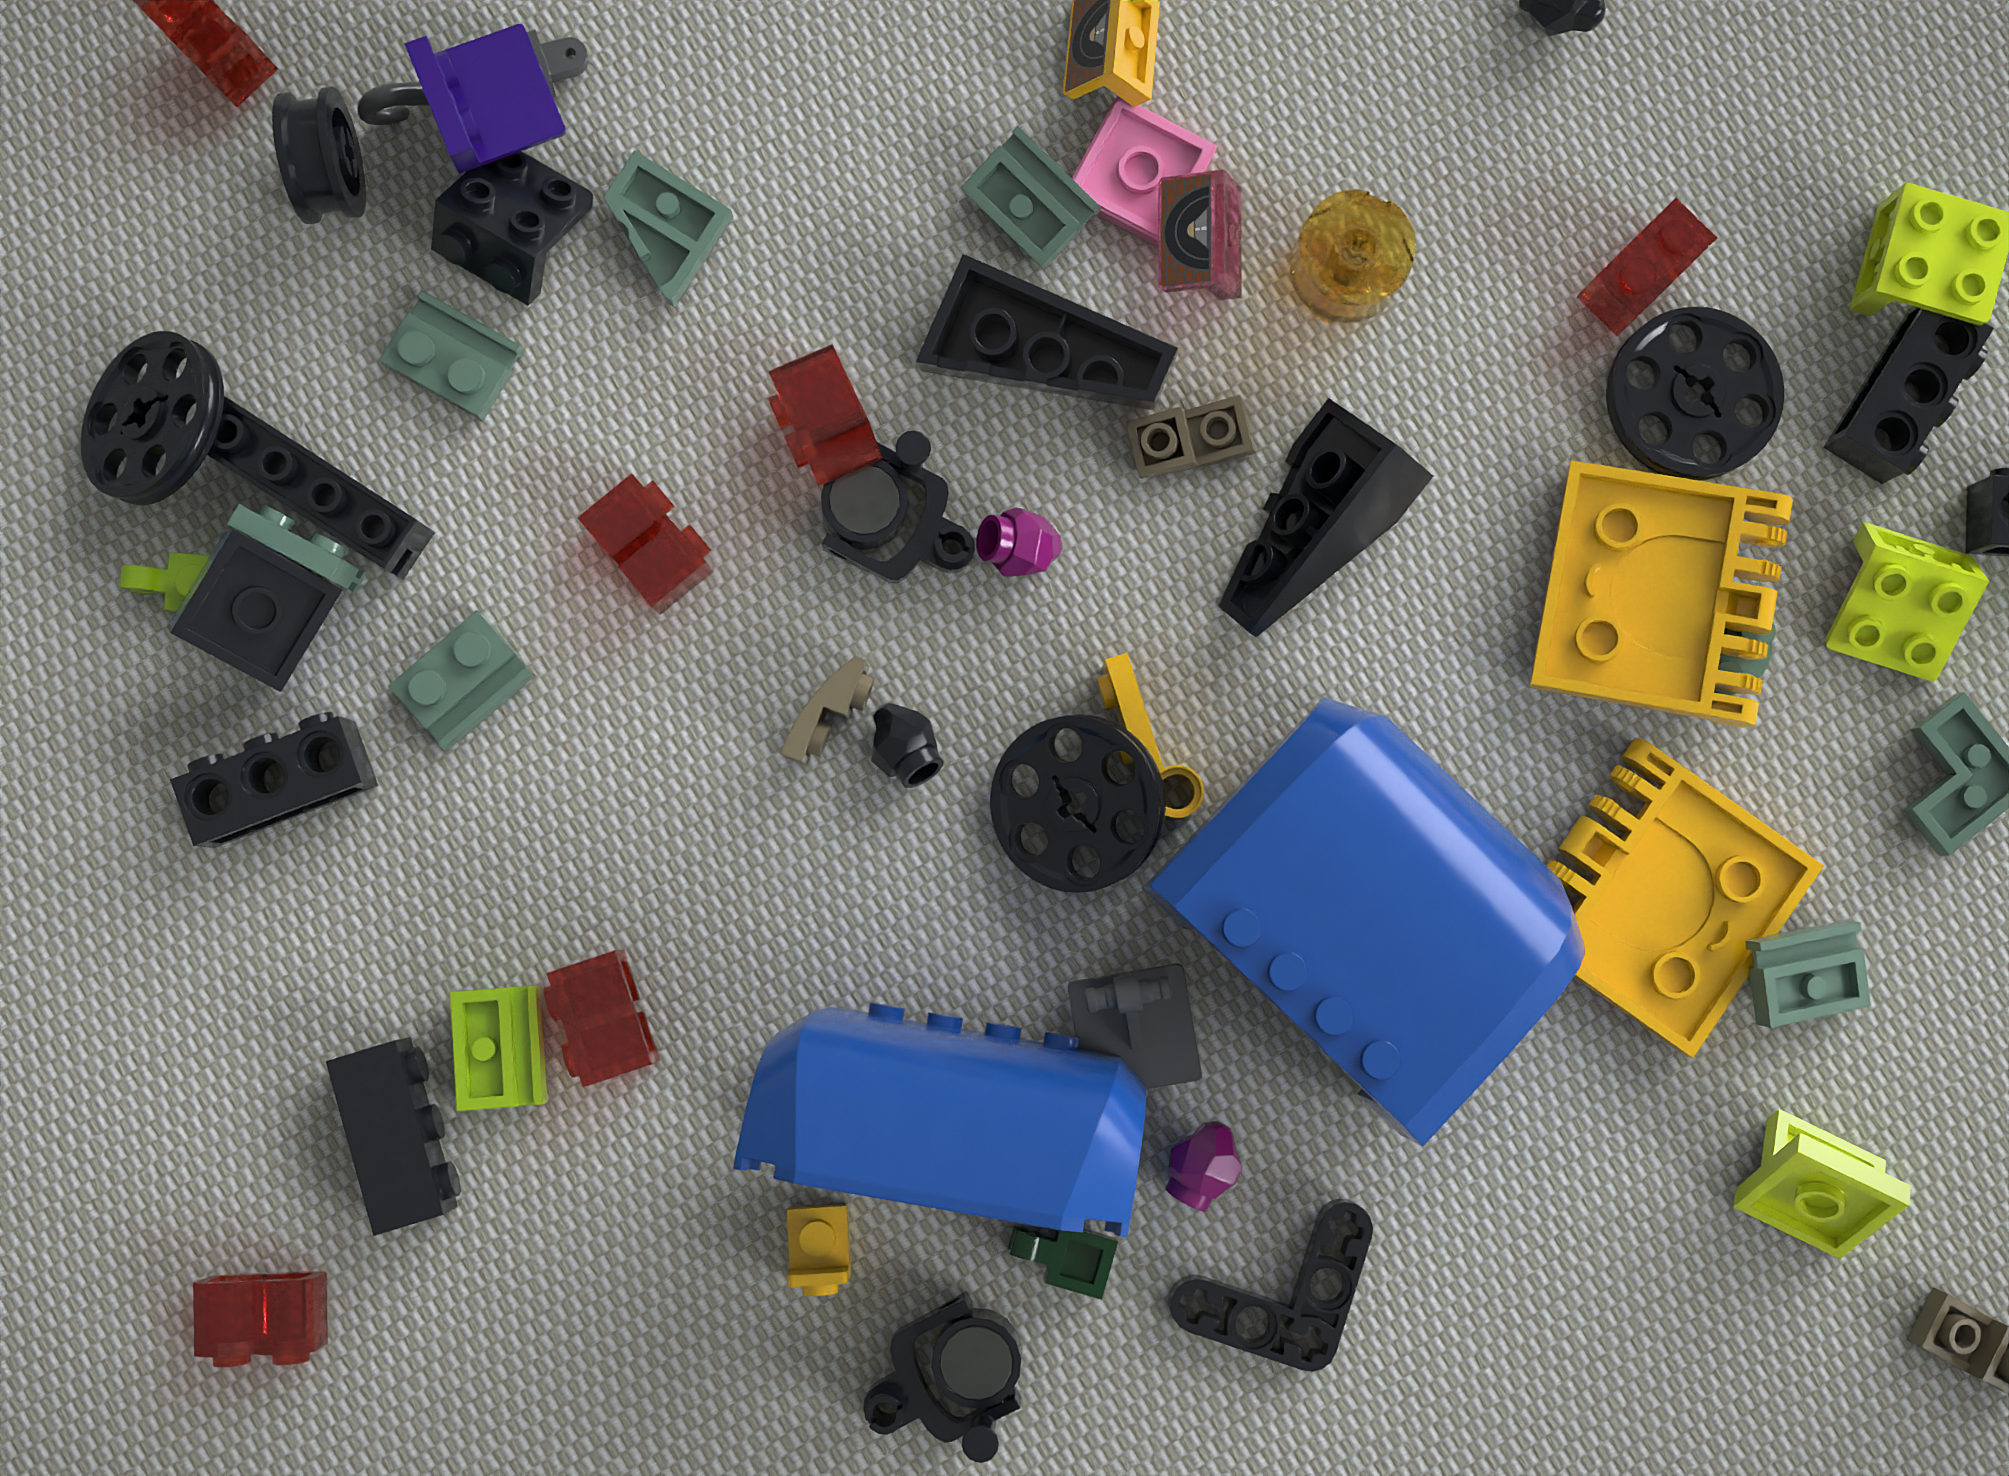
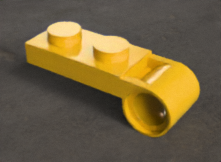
(1120, 691)

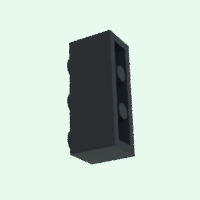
(394, 1135)

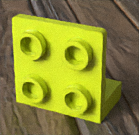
(1933, 255)
(1906, 603)

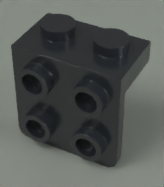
(506, 220)

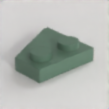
(666, 222)

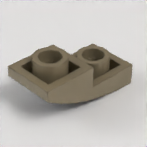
(1190, 437)
(838, 695)
(1964, 1338)

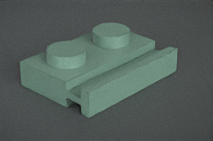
(1031, 198)
(451, 355)
(317, 554)
(462, 680)
(1808, 974)

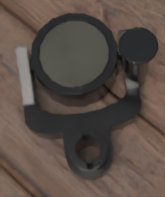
(871, 507)
(972, 1364)

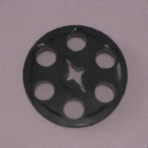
(1715, 411)
(152, 418)
(1105, 801)

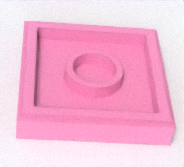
(1128, 161)

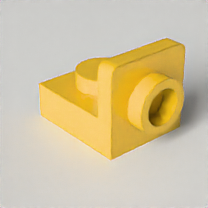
(818, 1248)

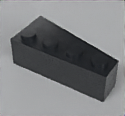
(1035, 340)

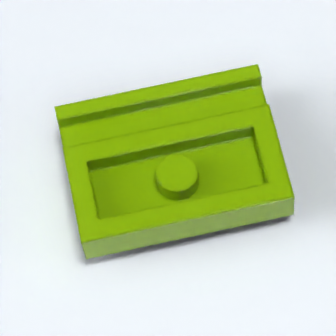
(498, 1047)

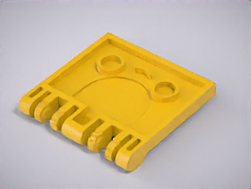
(1649, 588)
(1676, 896)

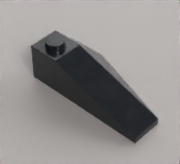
(1335, 502)

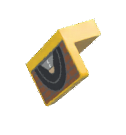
(1112, 47)

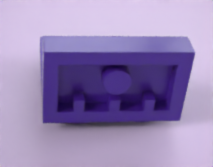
(487, 96)

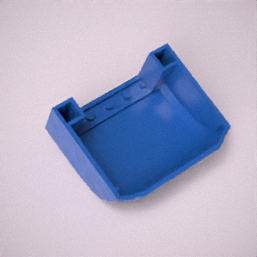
(1378, 912)
(948, 1117)

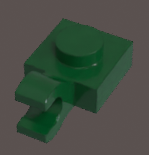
(1072, 1259)

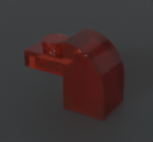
(212, 44)

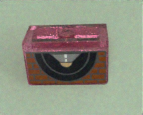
(1200, 234)

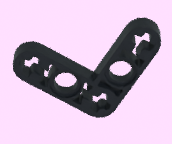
(1304, 1308)

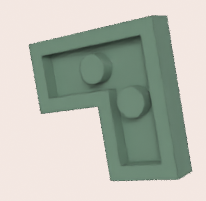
(1975, 777)

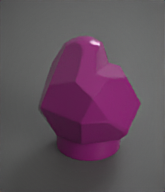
(1018, 542)
(1203, 1165)

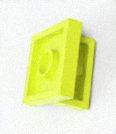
(1819, 1187)

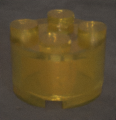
(1364, 229)

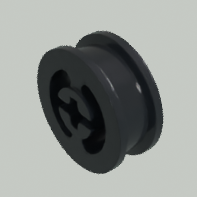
(319, 155)

